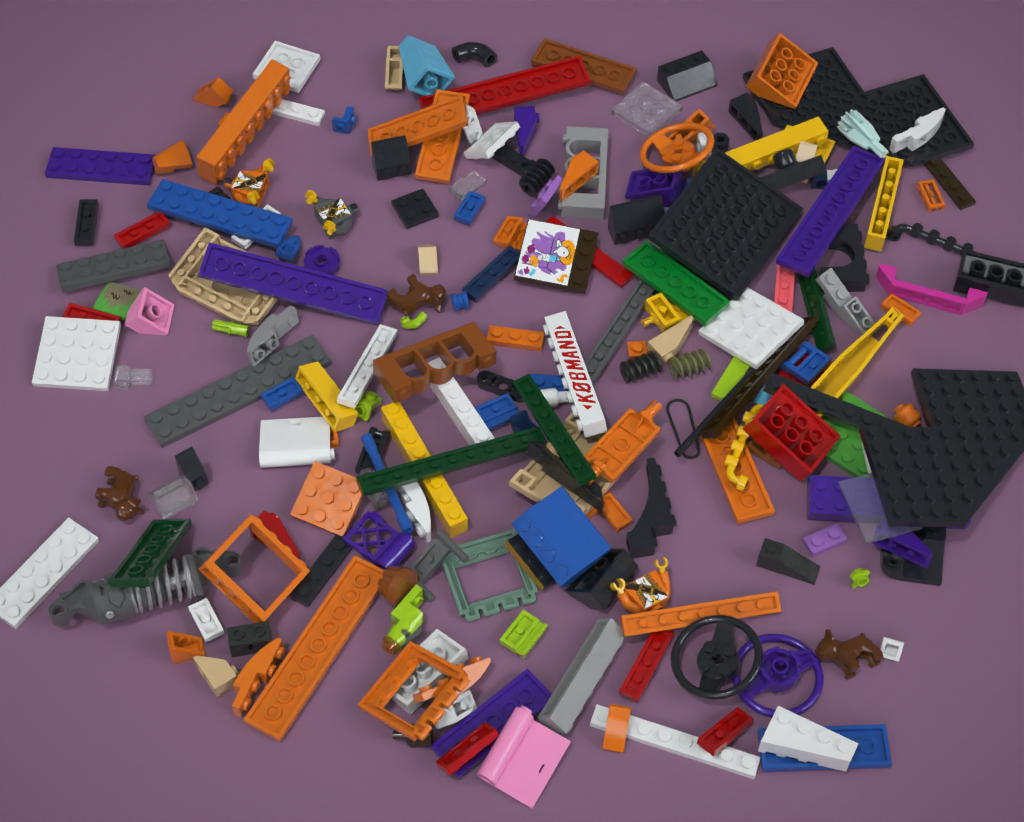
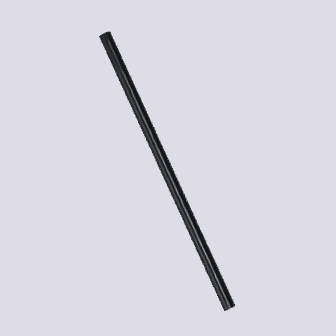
(696, 433)

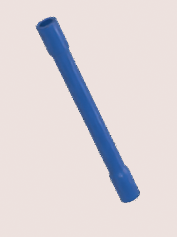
(401, 516)

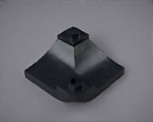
(908, 571)

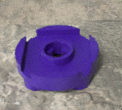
(322, 253)

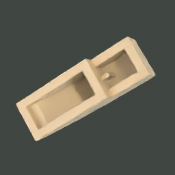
(394, 69)

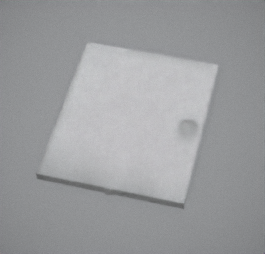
(868, 510)

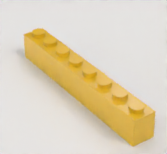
(761, 152)
(435, 488)

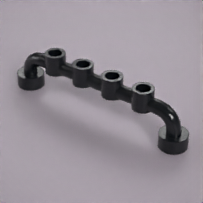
(949, 244)

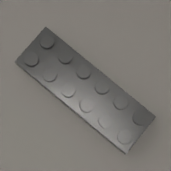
(113, 265)

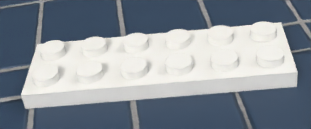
(44, 571)

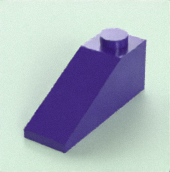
(527, 121)
(908, 547)

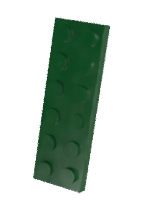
(150, 553)

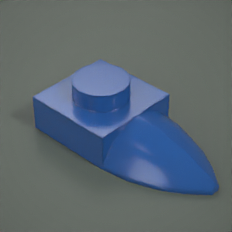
(289, 248)

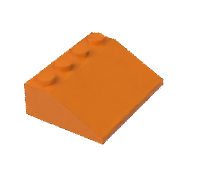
(782, 72)

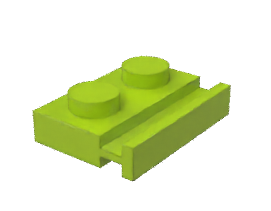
(523, 634)

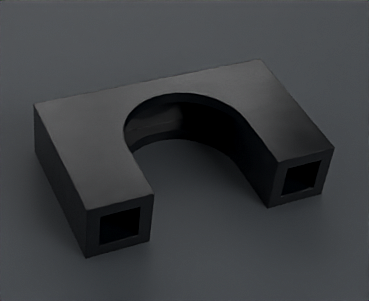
(854, 274)

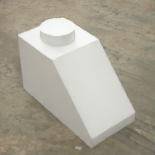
(459, 709)

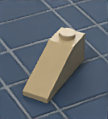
(670, 341)

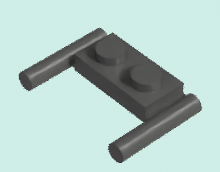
(432, 557)

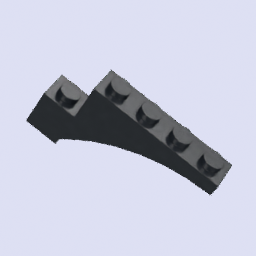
(656, 517)

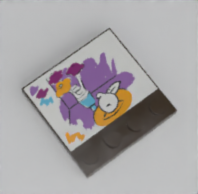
(556, 256)

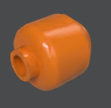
(907, 415)

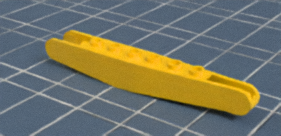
(854, 359)

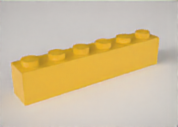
(883, 204)

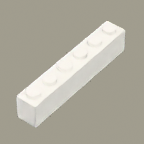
(460, 409)

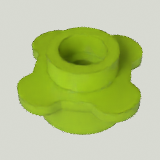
(860, 577)

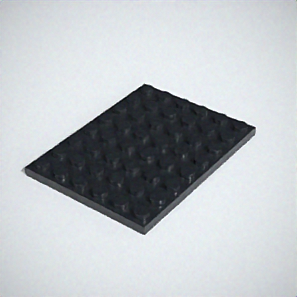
(725, 224)

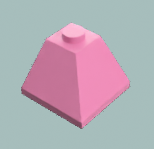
(150, 314)

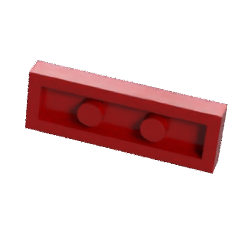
(142, 230)
(82, 312)
(725, 731)
(467, 748)

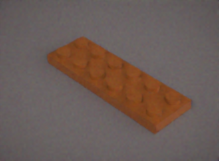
(601, 71)

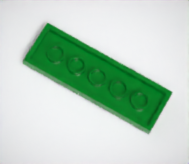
(676, 283)

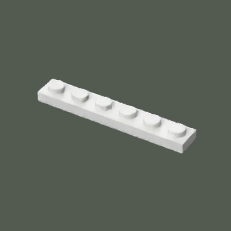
(363, 371)

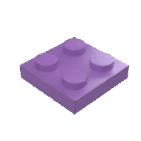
(544, 196)

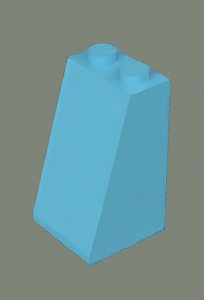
(424, 67)

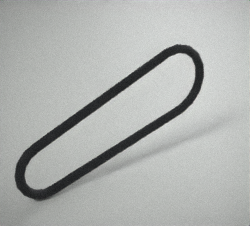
(674, 429)

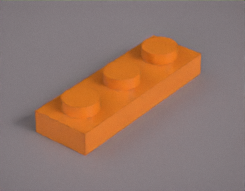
(515, 338)

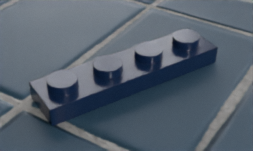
(492, 274)

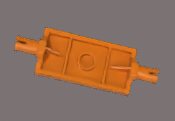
(624, 442)

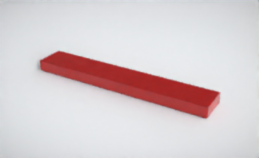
(605, 264)

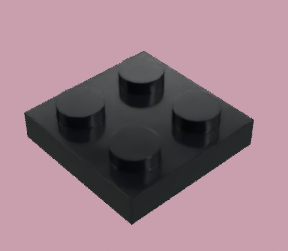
(414, 208)

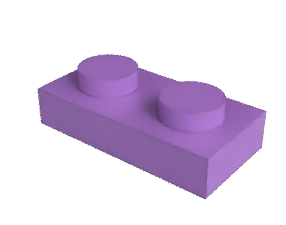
(824, 540)

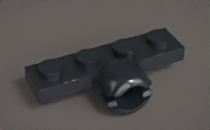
(791, 171)

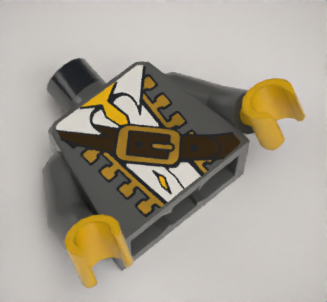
(332, 214)

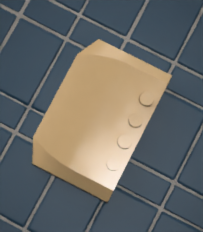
(231, 302)

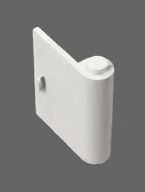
(295, 442)

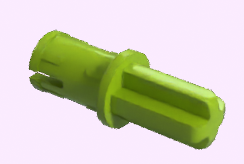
(231, 328)

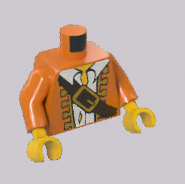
(251, 185)
(647, 592)

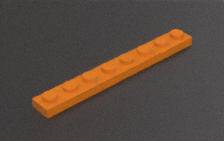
(684, 615)

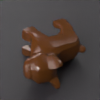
(417, 297)
(120, 494)
(847, 652)

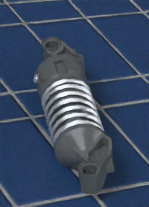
(108, 604)

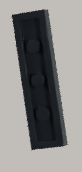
(321, 571)

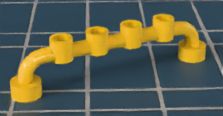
(737, 447)

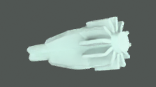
(861, 132)

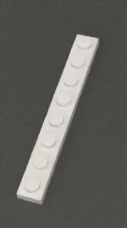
(681, 744)

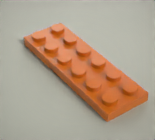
(424, 123)
(439, 153)
(754, 500)

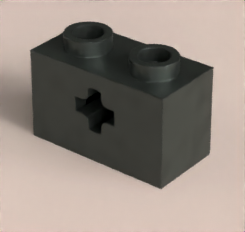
(248, 638)

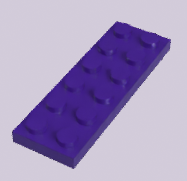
(100, 166)
(521, 691)

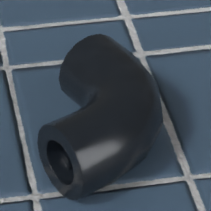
(474, 50)

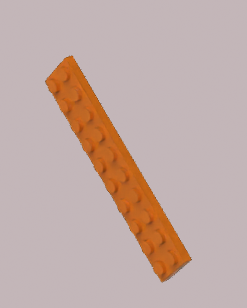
(315, 650)

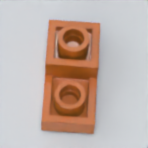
(616, 728)

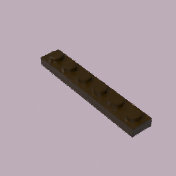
(950, 183)

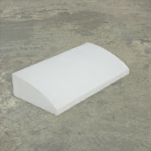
(424, 674)

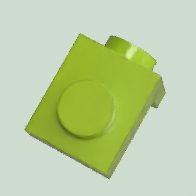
(367, 403)

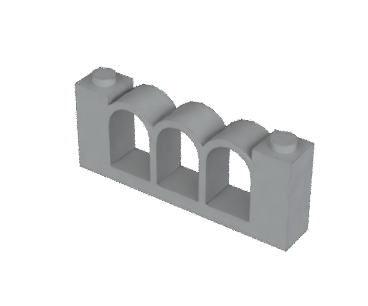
(581, 204)

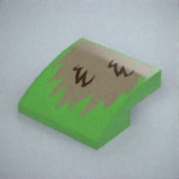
(116, 299)

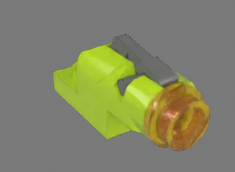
(406, 622)

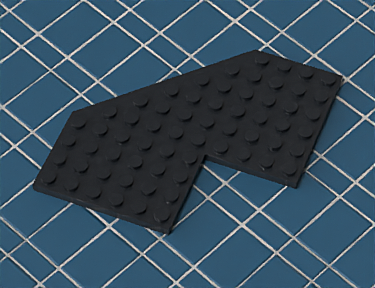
(887, 108)
(953, 465)

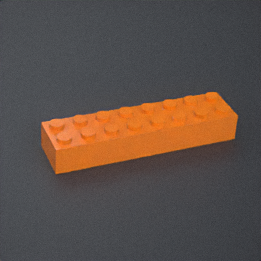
(243, 122)

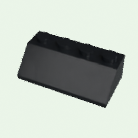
(991, 274)

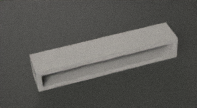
(582, 676)

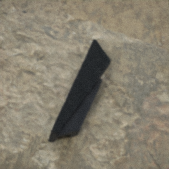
(555, 468)

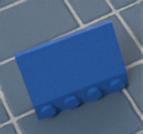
(561, 537)

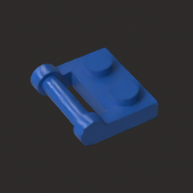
(810, 367)

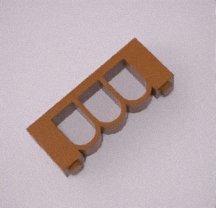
(401, 387)

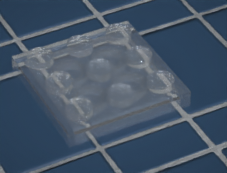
(647, 109)

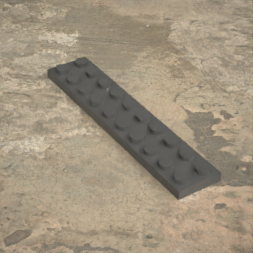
(232, 392)

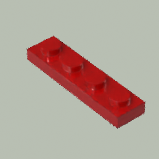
(646, 664)

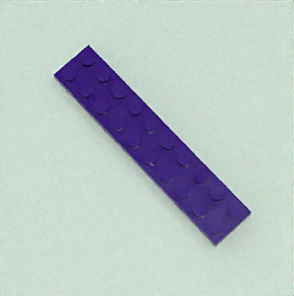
(830, 211)
(293, 283)

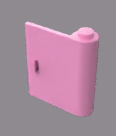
(518, 756)

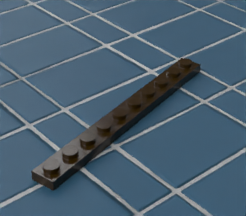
(755, 382)

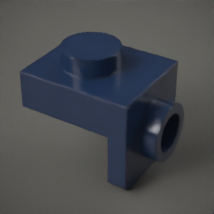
(521, 422)

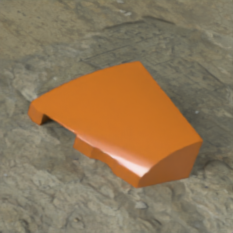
(172, 158)

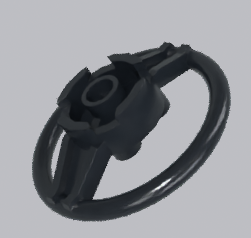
(719, 649)

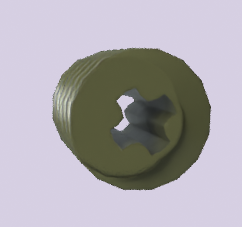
(689, 362)

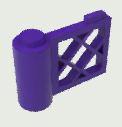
(393, 549)

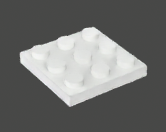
(299, 61)

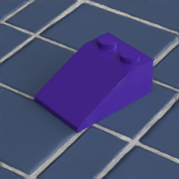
(649, 183)

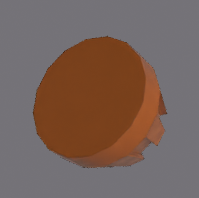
(397, 583)

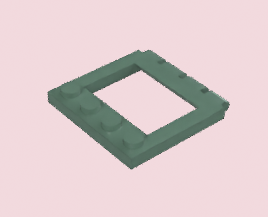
(478, 551)

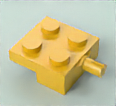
(663, 312)

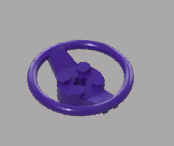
(779, 681)

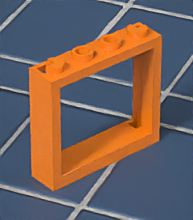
(233, 591)

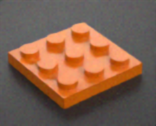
(328, 499)

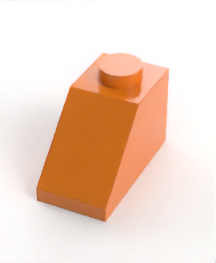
(214, 93)

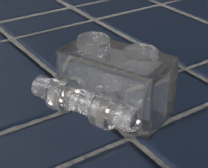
(173, 497)

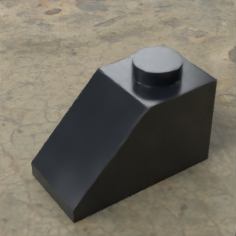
(191, 467)

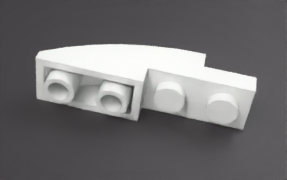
(922, 132)
(417, 509)

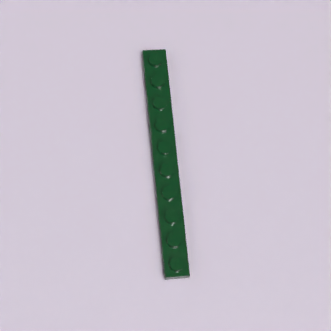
(448, 461)

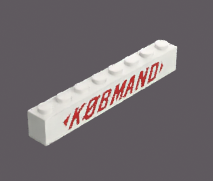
(575, 375)

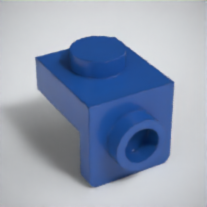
(345, 125)

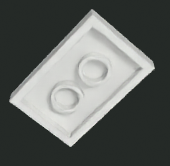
(492, 140)

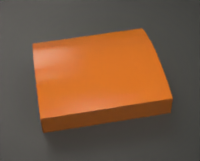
(511, 233)

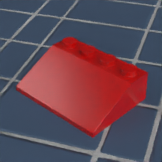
(792, 432)

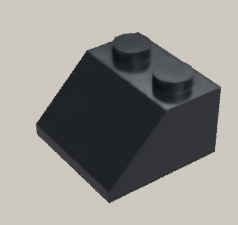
(391, 158)

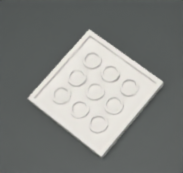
(752, 328)
(76, 353)

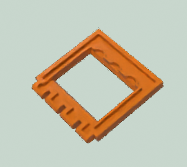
(394, 677)

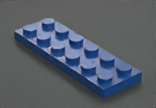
(871, 751)

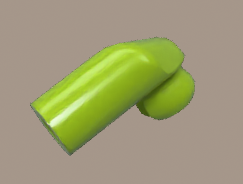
(408, 323)

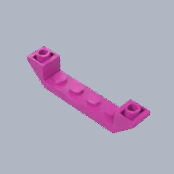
(929, 297)

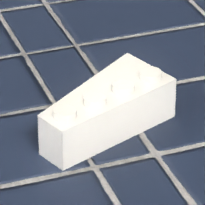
(806, 741)

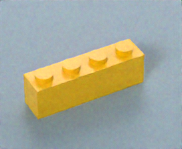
(324, 394)

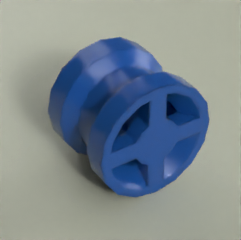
(459, 301)

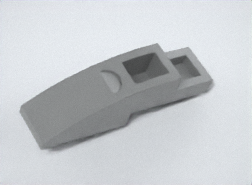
(843, 304)
(267, 335)

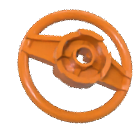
(676, 151)

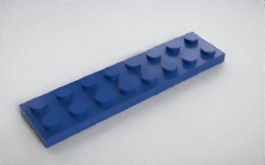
(220, 213)

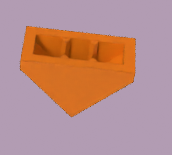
(184, 647)

